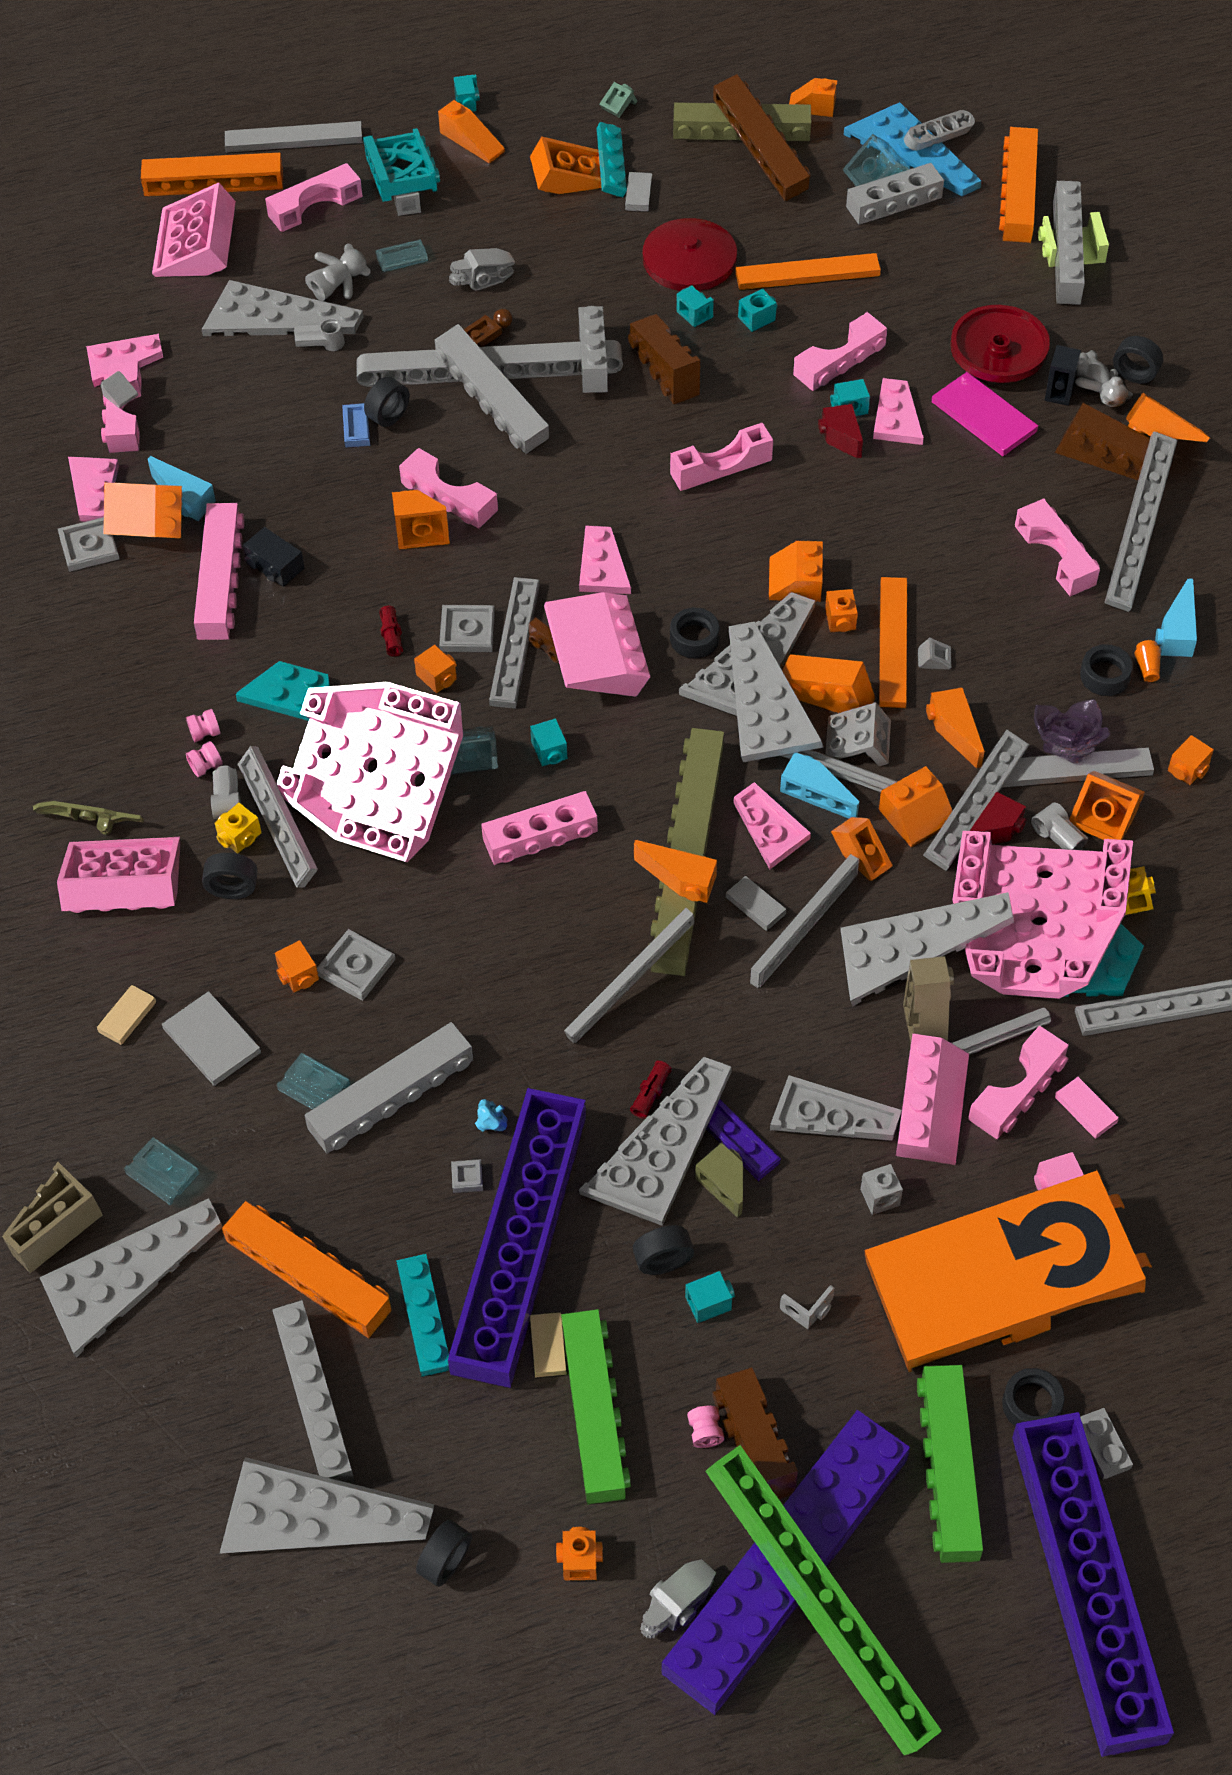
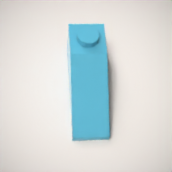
(195, 491)
(1178, 627)
(815, 784)

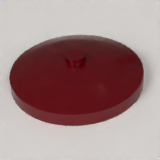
(689, 254)
(1000, 343)

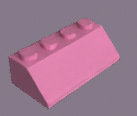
(932, 1100)

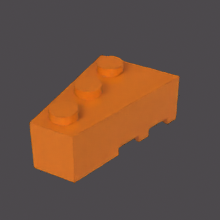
(829, 682)

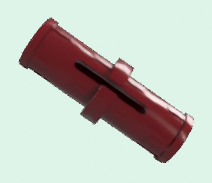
(391, 631)
(651, 1089)

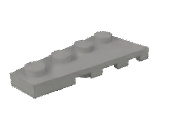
(826, 1111)

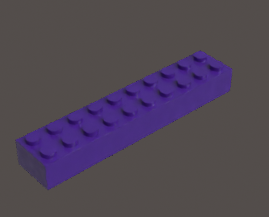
(517, 1239)
(1091, 1585)
(753, 1599)

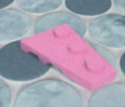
(140, 349)
(897, 414)
(88, 484)
(602, 564)
(769, 825)

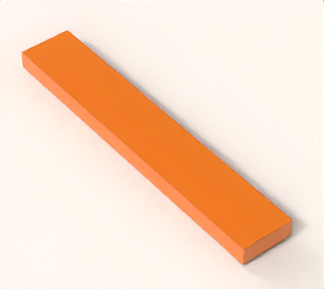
(808, 271)
(893, 642)

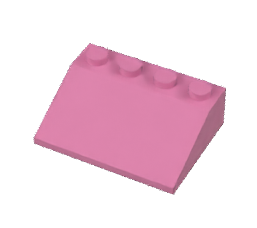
(195, 234)
(598, 643)
(119, 874)

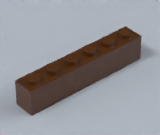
(761, 137)

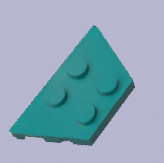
(282, 688)
(1115, 966)

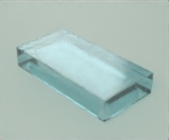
(401, 255)

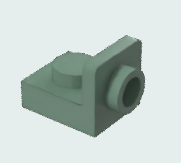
(618, 99)

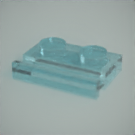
(311, 1082)
(161, 1171)

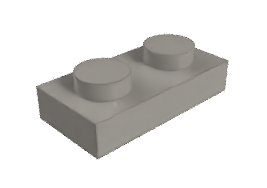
(1105, 1445)

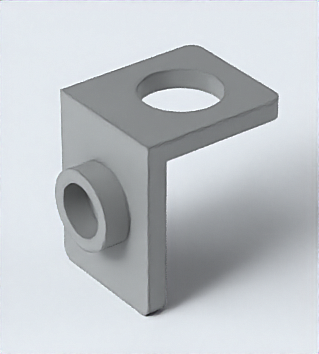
(805, 1317)

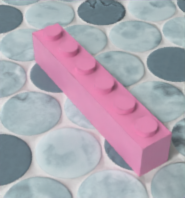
(218, 571)

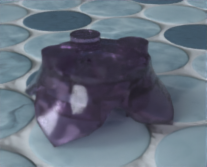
(1071, 733)

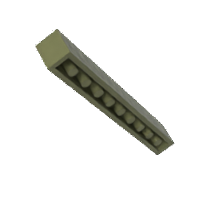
(689, 835)

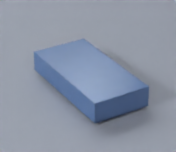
(355, 426)

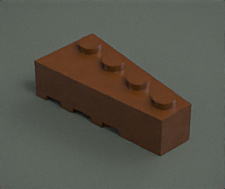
(666, 358)
(1104, 443)
(755, 1430)

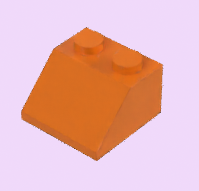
(419, 520)
(797, 571)
(916, 806)
(1105, 807)

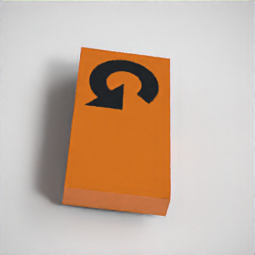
(1005, 1269)

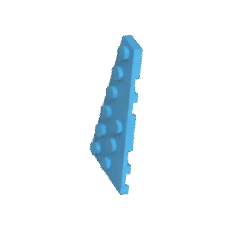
(892, 127)

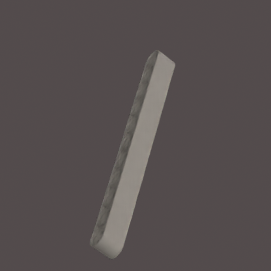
(511, 360)

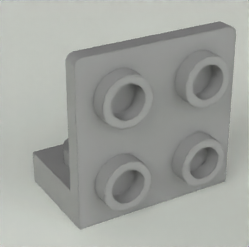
(859, 732)

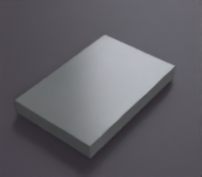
(211, 1038)

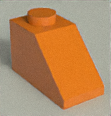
(819, 94)
(860, 839)

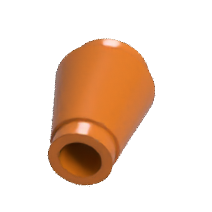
(1148, 659)

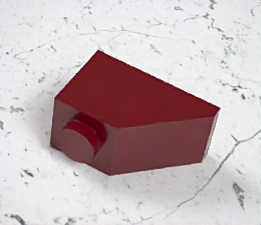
(842, 429)
(1001, 818)

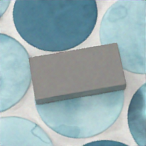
(638, 191)
(756, 903)

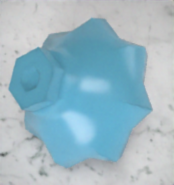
(490, 1116)

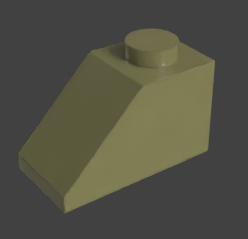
(723, 1177)

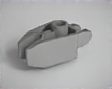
(482, 268)
(677, 1598)

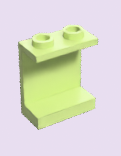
(1094, 241)

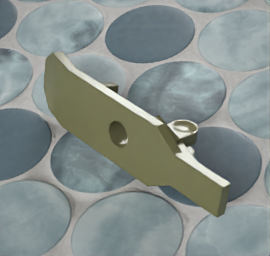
(105, 817)

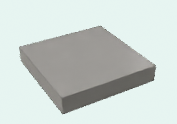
(87, 544)
(467, 628)
(355, 964)

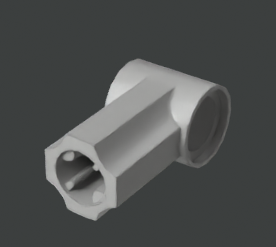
(326, 334)
(225, 791)
(1055, 823)

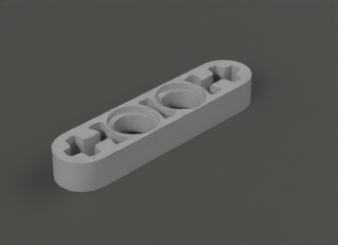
(936, 126)

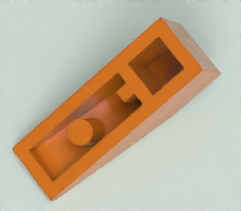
(468, 131)
(956, 724)
(681, 871)

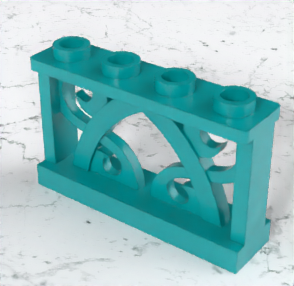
(410, 147)

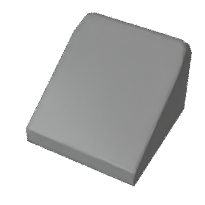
(118, 389)
(934, 655)

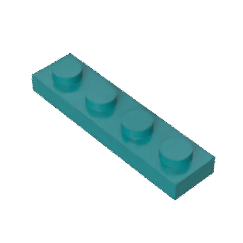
(611, 159)
(423, 1315)

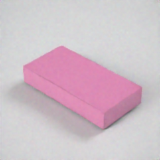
(1086, 1107)

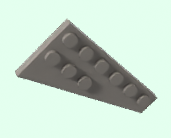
(272, 312)
(779, 629)
(767, 708)
(882, 948)
(656, 1156)
(116, 1277)
(301, 1510)

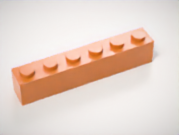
(194, 174)
(1020, 184)
(307, 1269)

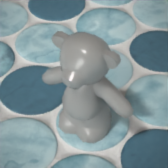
(339, 271)
(1096, 377)

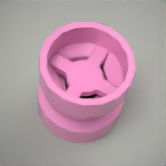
(203, 725)
(204, 759)
(705, 1426)

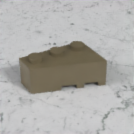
(928, 997)
(51, 1220)

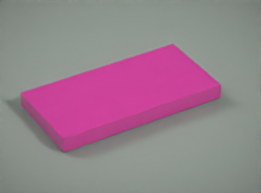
(984, 414)

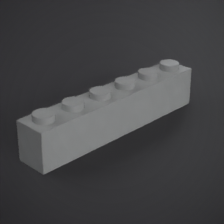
(1069, 242)
(491, 389)
(389, 1088)
(312, 1393)

